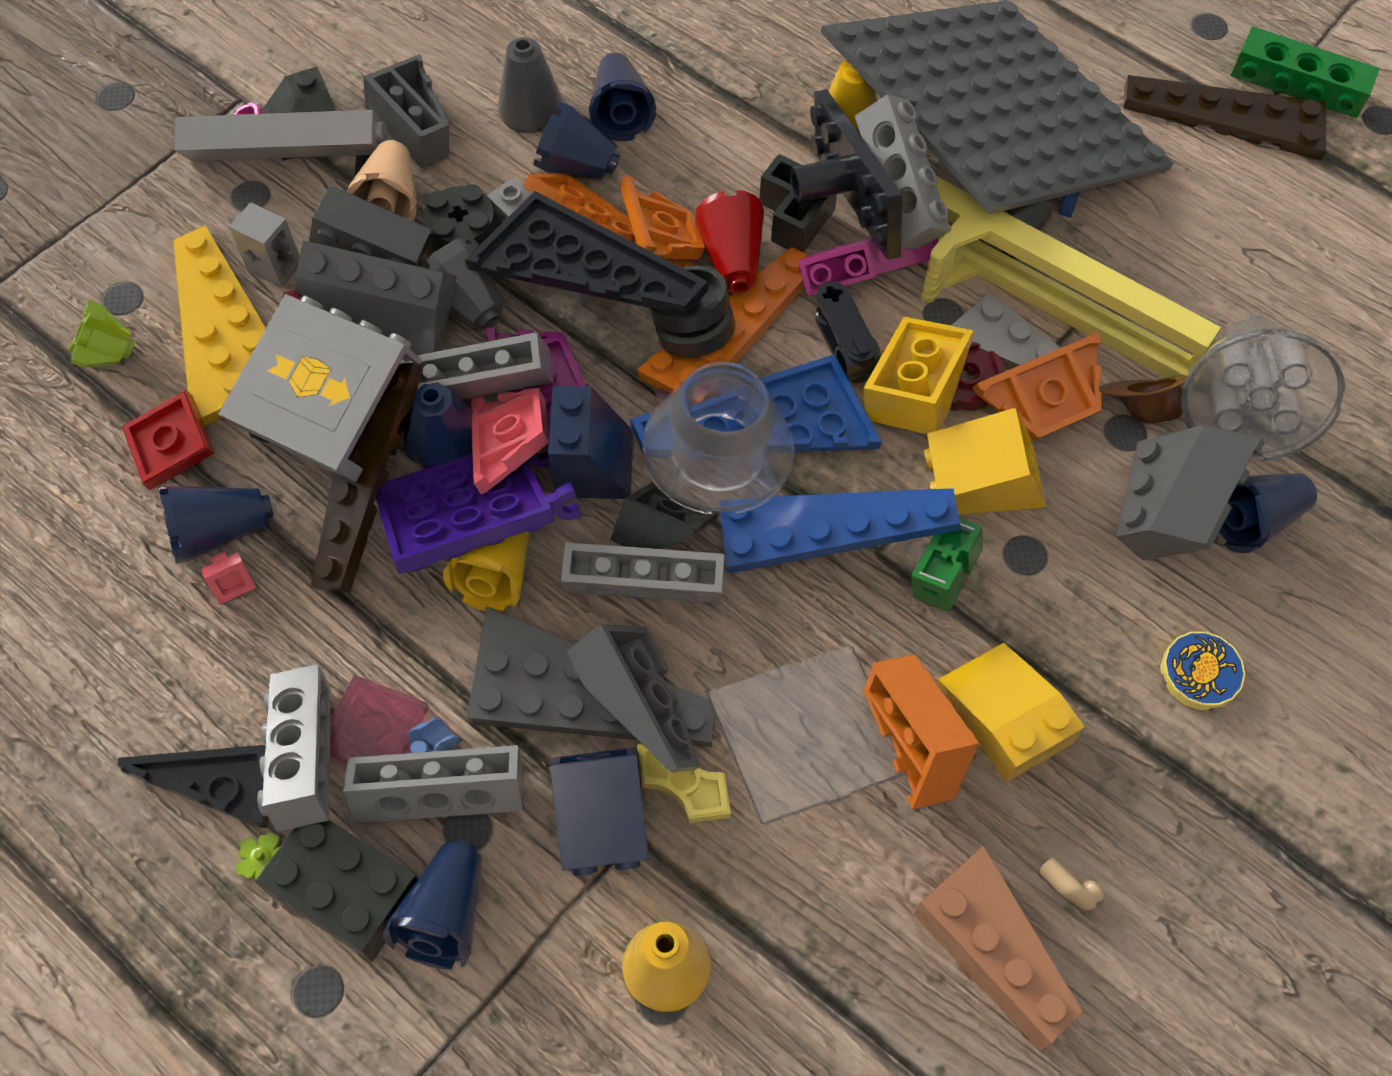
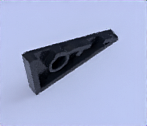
(215, 778)

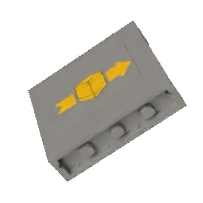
(315, 382)

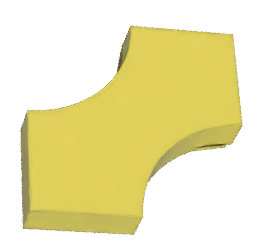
(698, 791)

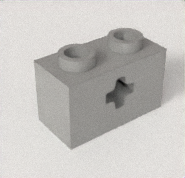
(265, 244)

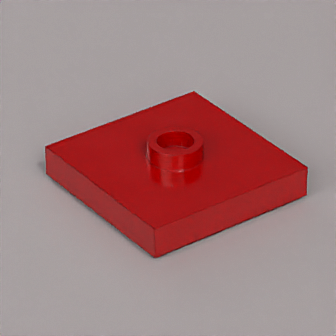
(168, 440)

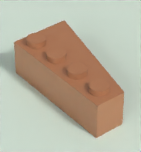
(996, 945)

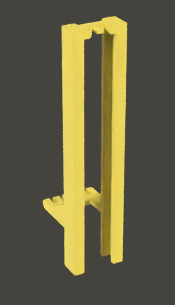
(963, 256)

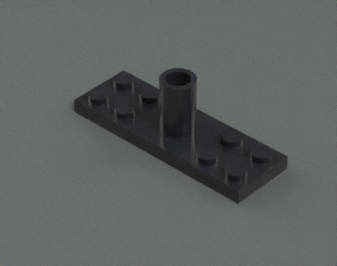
(850, 169)

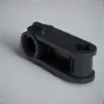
(846, 332)

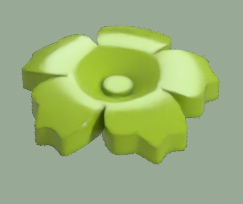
(256, 855)

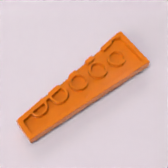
(582, 200)
(753, 315)

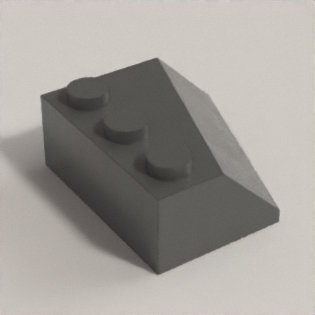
(1183, 489)

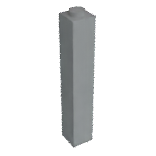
(279, 135)

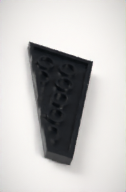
(572, 253)

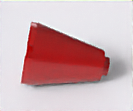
(732, 236)

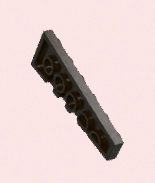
(1283, 120)
(351, 504)

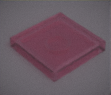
(373, 721)

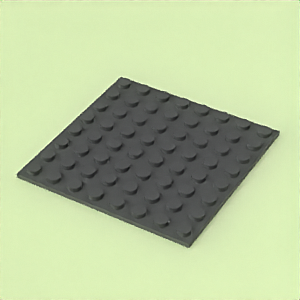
(998, 103)

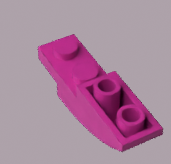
(855, 263)

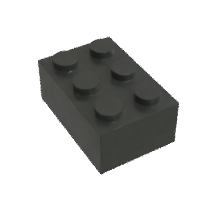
(337, 884)

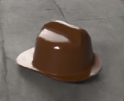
(1150, 399)

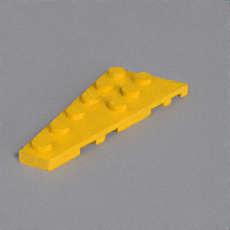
(216, 321)

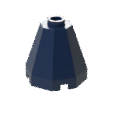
(575, 145)
(437, 426)

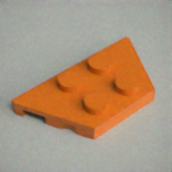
(661, 224)
(1049, 389)

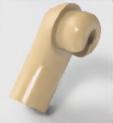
(1083, 896)

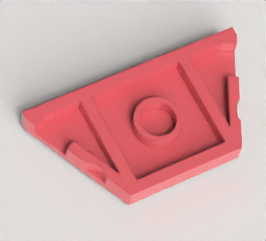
(506, 434)

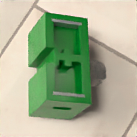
(943, 562)

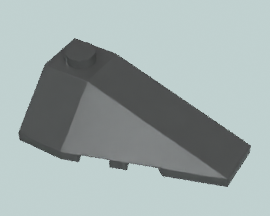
(626, 676)

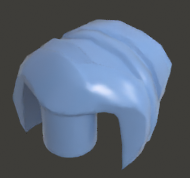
(432, 737)

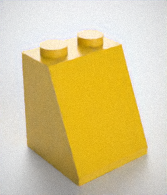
(987, 464)

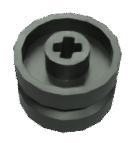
(704, 327)

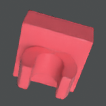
(228, 577)

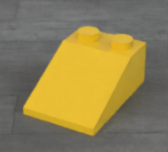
(917, 375)
(1011, 710)

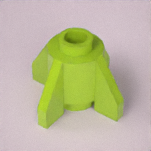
(100, 339)

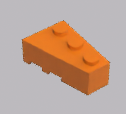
(924, 729)

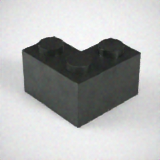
(793, 222)

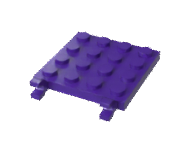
(444, 515)

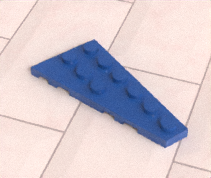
(816, 405)

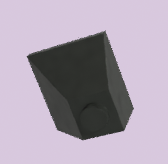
(300, 93)
(656, 521)

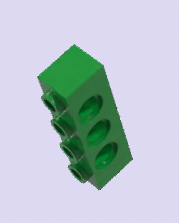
(1305, 71)

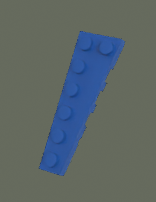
(829, 524)

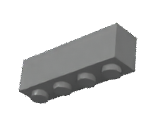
(489, 366)

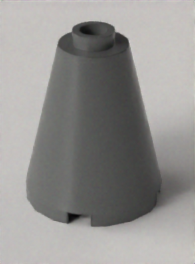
(527, 87)

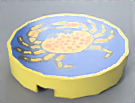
(1202, 670)

